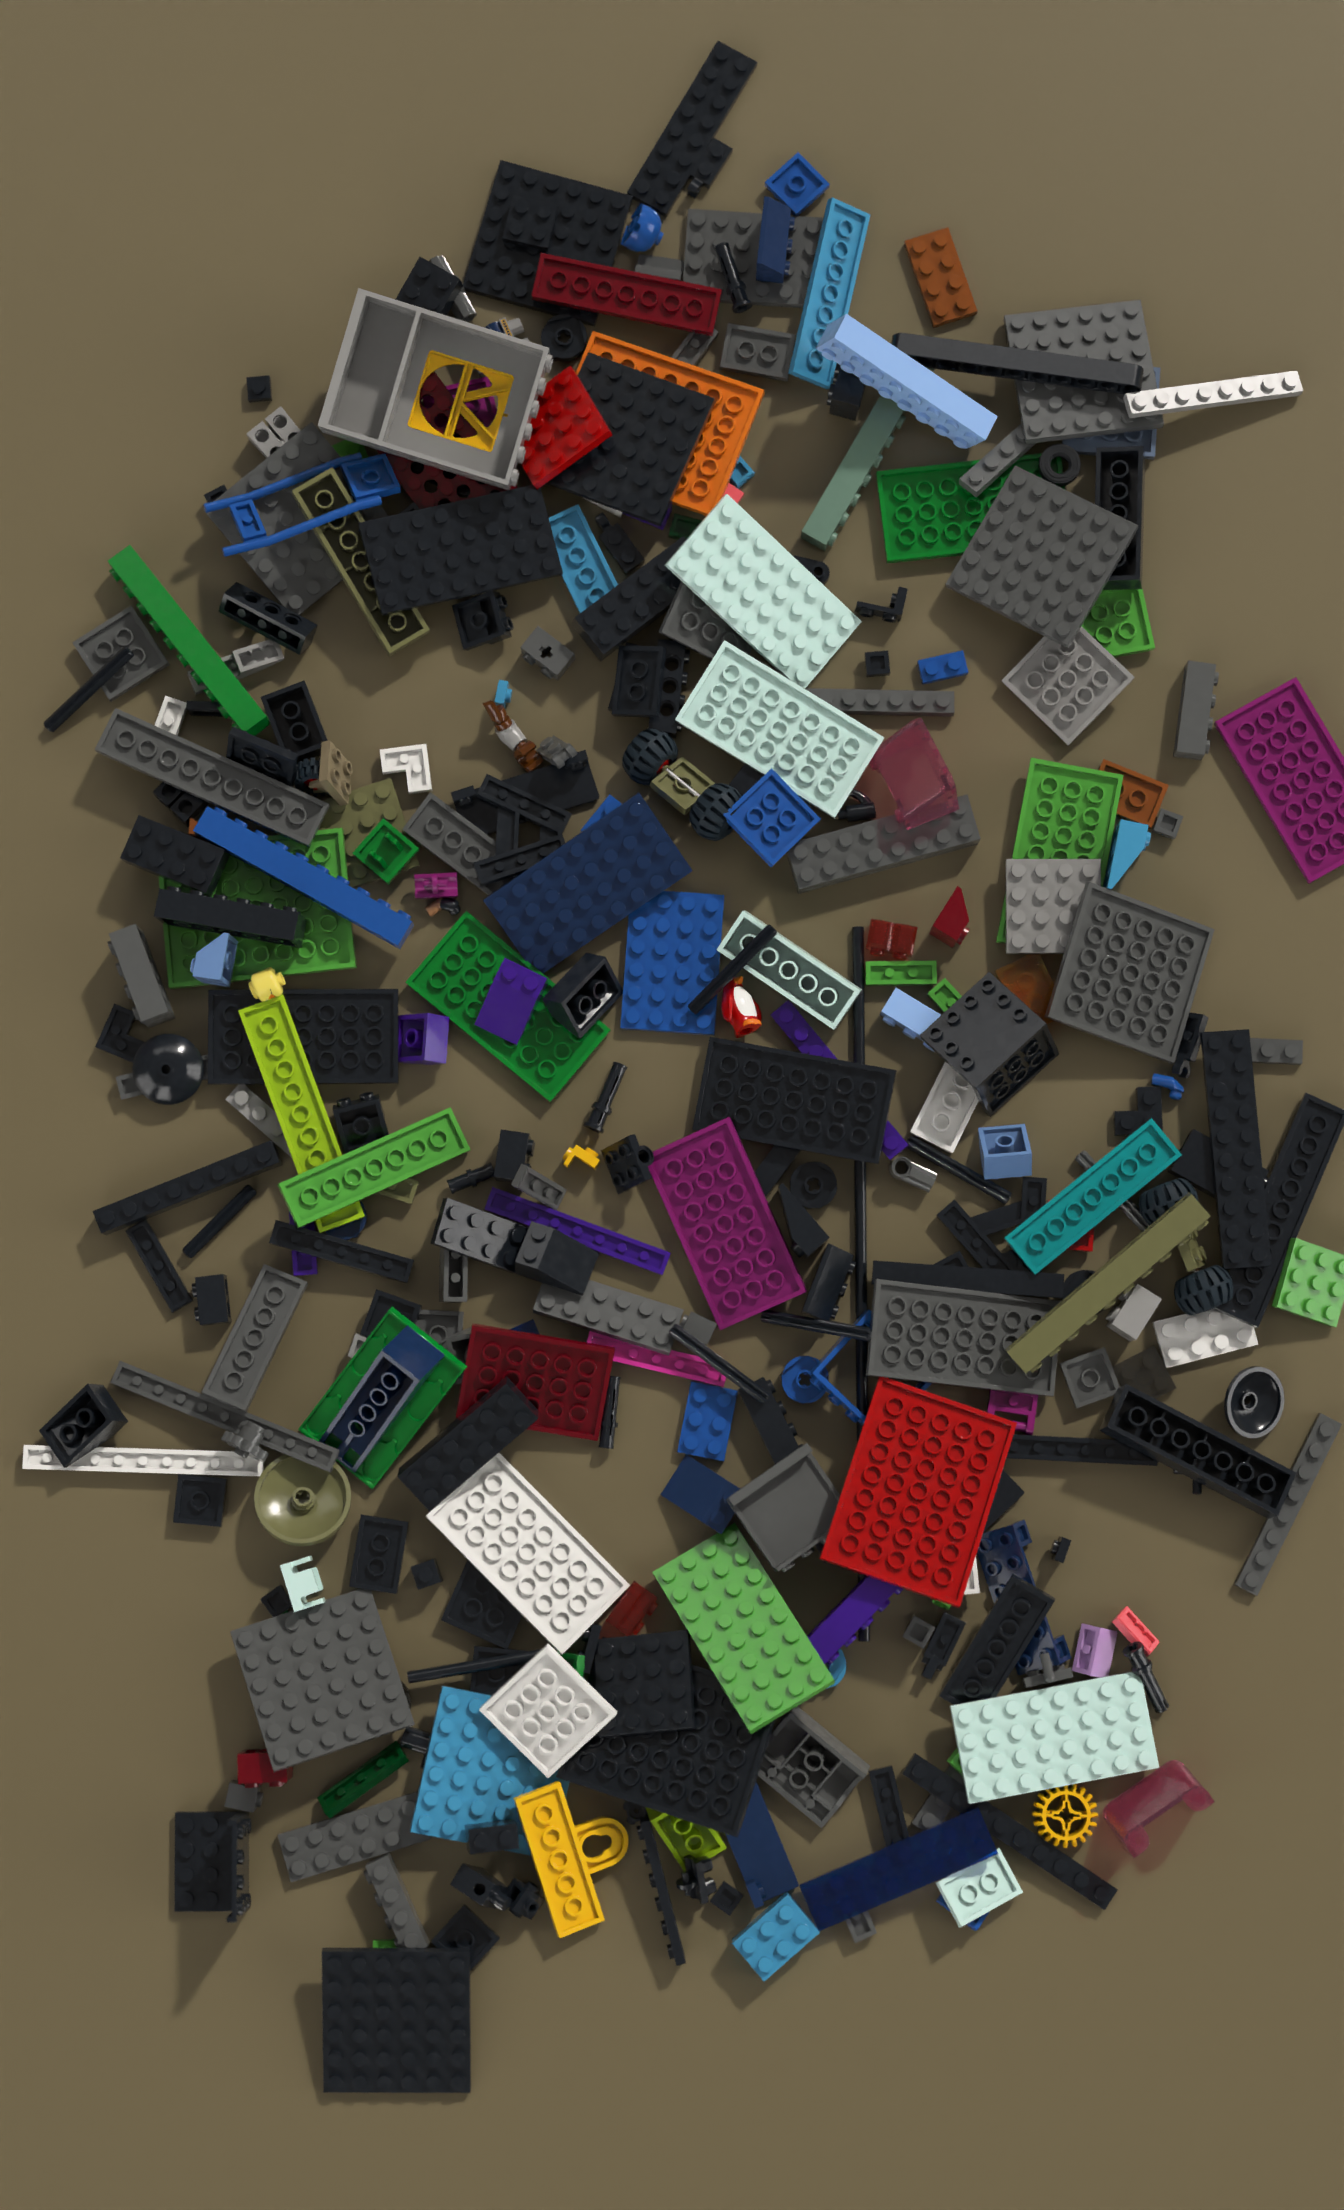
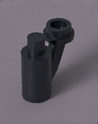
(858, 812)

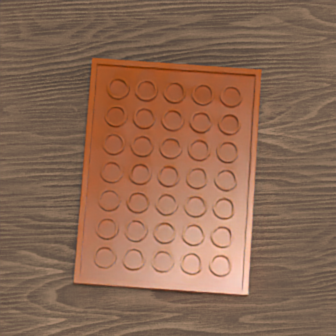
(724, 432)

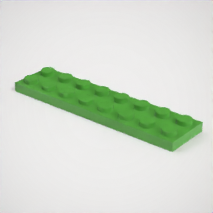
(373, 1167)

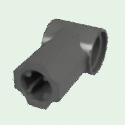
(914, 1175)

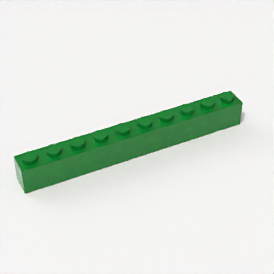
(188, 642)

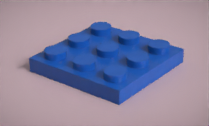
(771, 817)

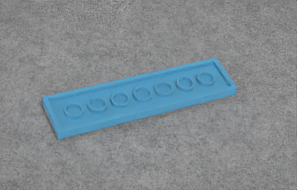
(829, 288)

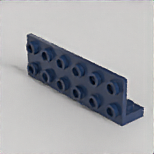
(1000, 1556)
(761, 1854)

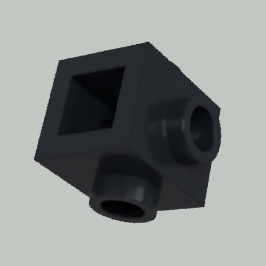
(524, 1898)

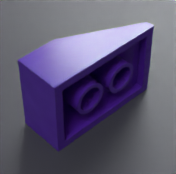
(511, 1001)

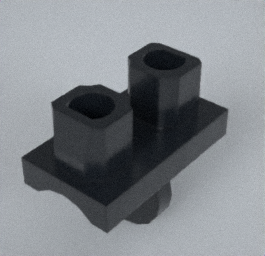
(693, 1878)

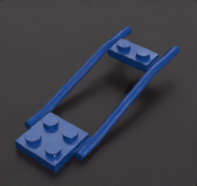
(366, 478)

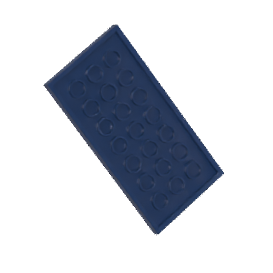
(588, 884)

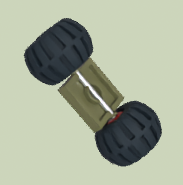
(652, 762)
(1203, 1288)

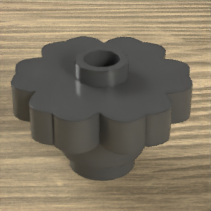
(247, 1441)

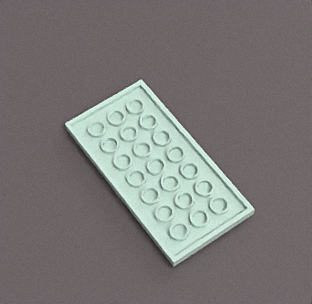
(763, 592)
(779, 727)
(1054, 1737)

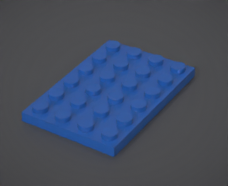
(671, 961)

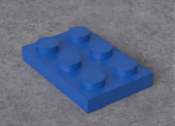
(707, 1421)

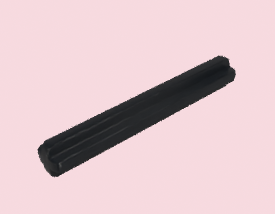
(219, 1221)

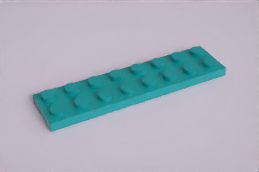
(1092, 1196)

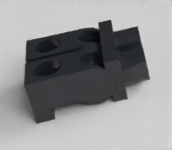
(179, 802)

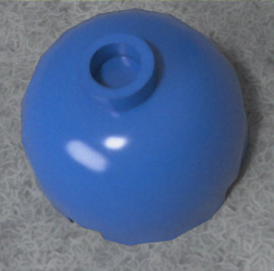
(643, 229)

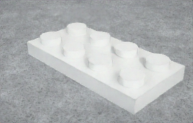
(946, 1110)
(1201, 1336)

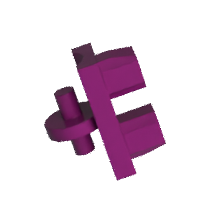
(436, 885)

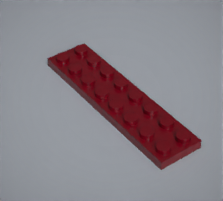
(626, 294)

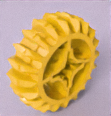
(1043, 1813)

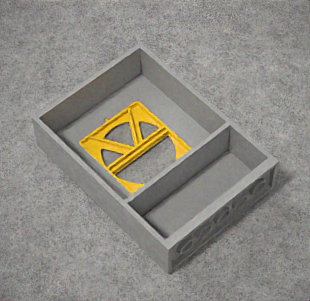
(380, 378)

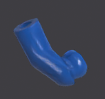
(1170, 1083)

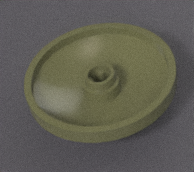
(301, 1501)

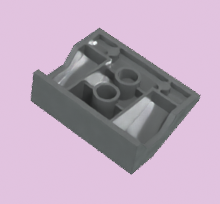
(810, 1766)

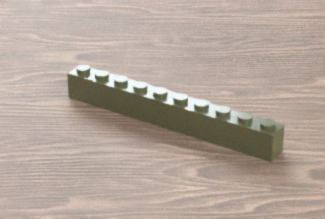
(1107, 1283)

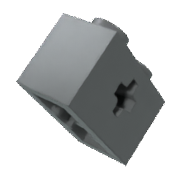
(542, 642)

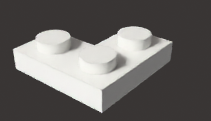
(412, 761)

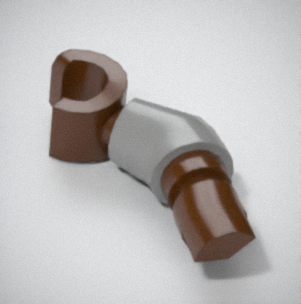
(513, 737)

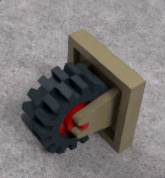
(327, 775)

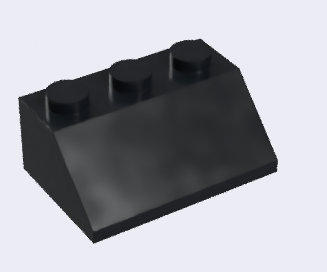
(583, 994)
(828, 1283)

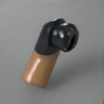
(445, 904)

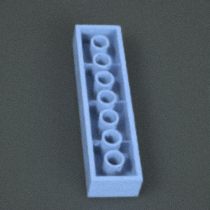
(906, 382)

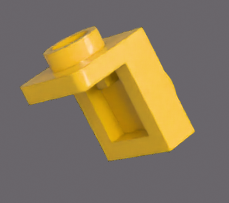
(587, 1156)

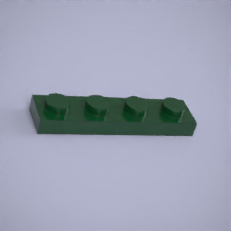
(363, 1779)

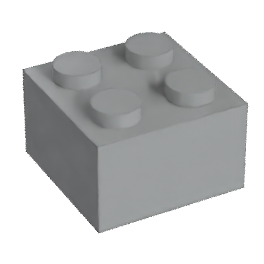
(1133, 1312)

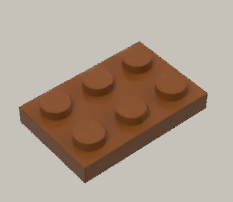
(1139, 794)

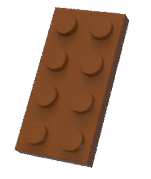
(940, 277)

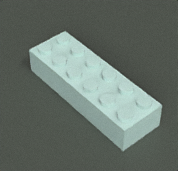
(792, 972)

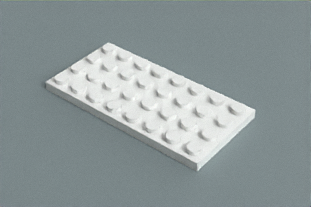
(528, 1552)

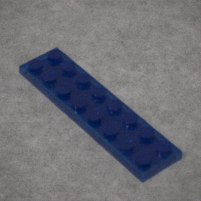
(898, 1869)

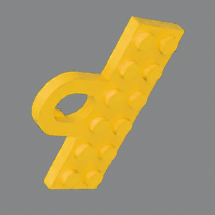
(560, 1859)

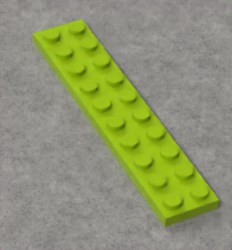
(294, 1094)

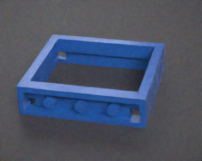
(835, 1396)

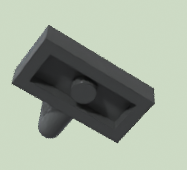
(1050, 1674)

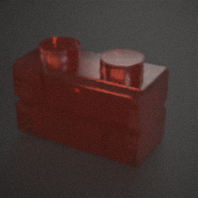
(632, 1609)

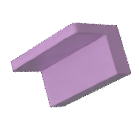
(1094, 1651)

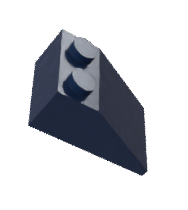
(701, 1493)

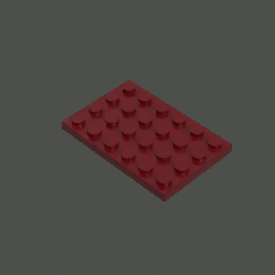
(557, 1375)

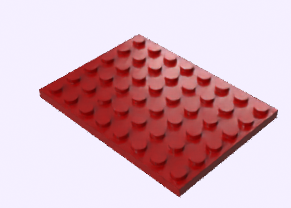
(918, 1491)

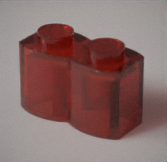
(891, 939)

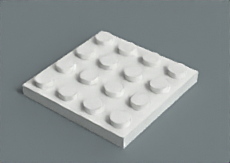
(548, 1710)

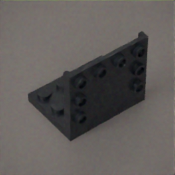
(992, 1042)
(212, 1862)

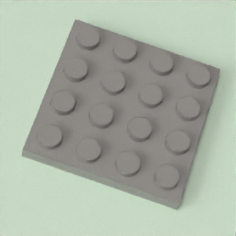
(1068, 684)
(1044, 901)

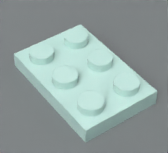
(979, 1888)

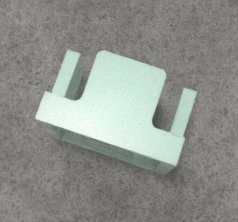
(302, 1584)

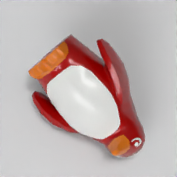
(740, 1008)

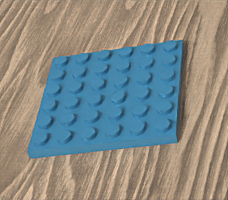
(471, 1772)

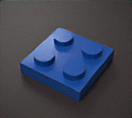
(797, 184)

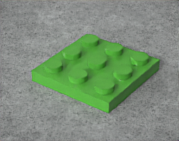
(1121, 622)
(1311, 1283)

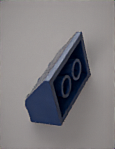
(774, 241)

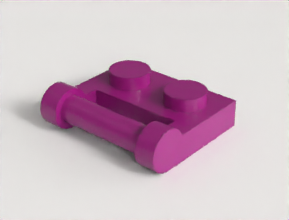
(1017, 1404)

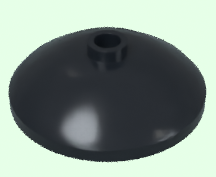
(185, 1067)
(1262, 1402)

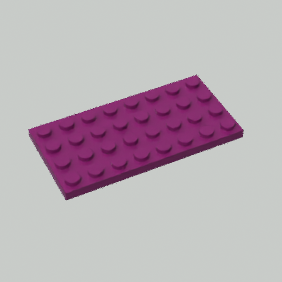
(1293, 773)
(725, 1224)

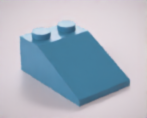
(1127, 843)

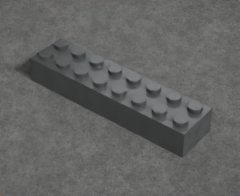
(878, 847)

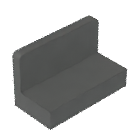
(660, 266)

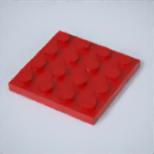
(564, 428)

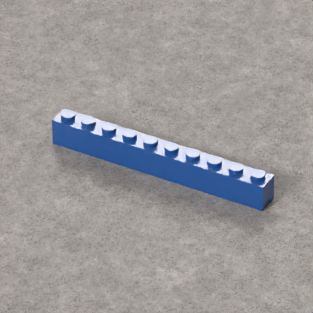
(303, 877)

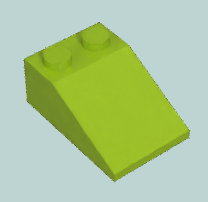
(686, 1837)

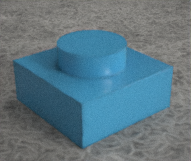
(503, 693)

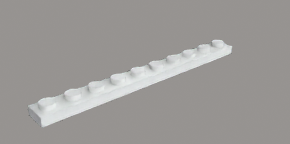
(147, 1461)

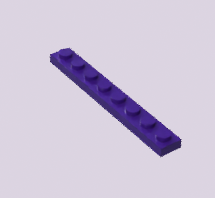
(810, 1043)
(590, 1235)

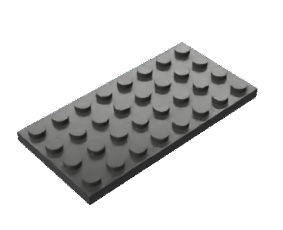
(954, 1337)

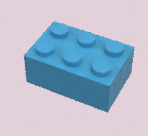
(775, 1936)

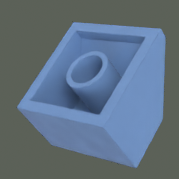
(215, 961)
(1005, 1151)

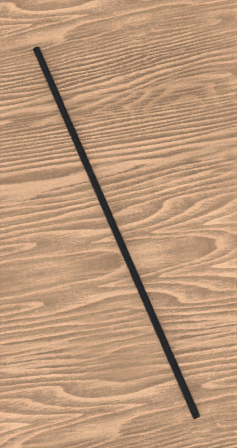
(860, 1202)

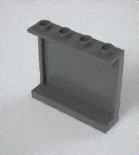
(787, 1508)

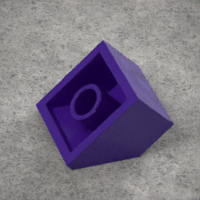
(423, 1038)

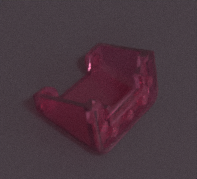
(916, 775)
(1150, 1799)

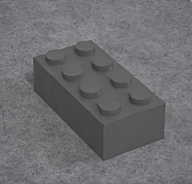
(142, 976)

